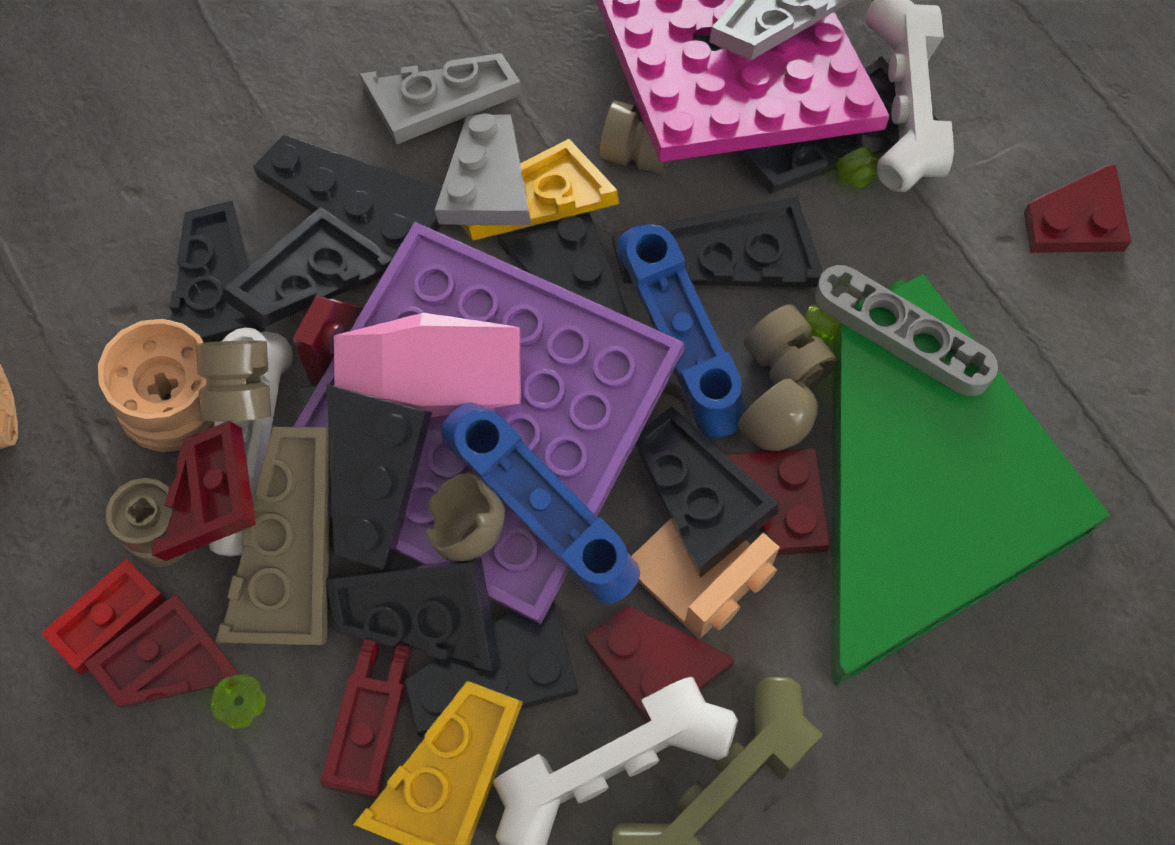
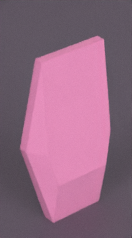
(432, 362)

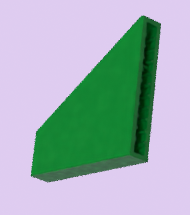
(934, 492)

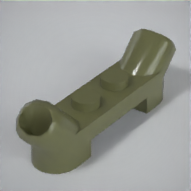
(780, 742)

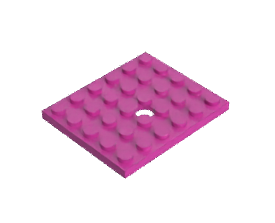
(723, 102)

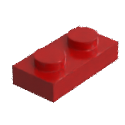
(102, 615)

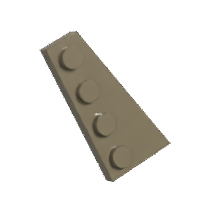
(285, 556)

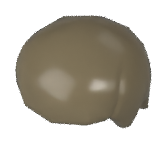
(780, 416)
(465, 518)

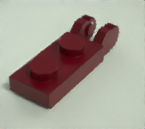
(366, 724)

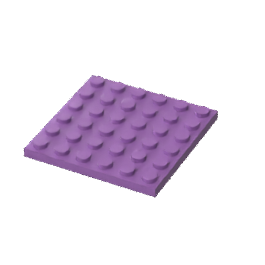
(583, 395)

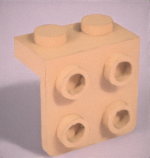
(707, 600)

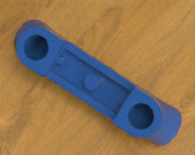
(675, 309)
(542, 501)

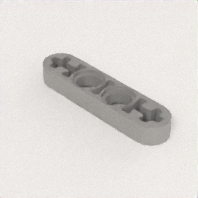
(909, 322)

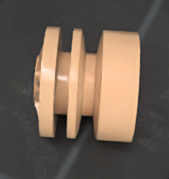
(144, 367)

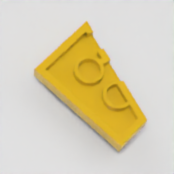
(557, 186)
(449, 775)

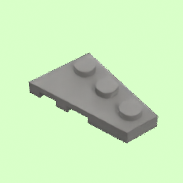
(759, 25)
(434, 98)
(484, 176)

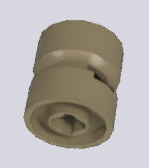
(627, 139)
(786, 346)
(233, 380)
(138, 516)

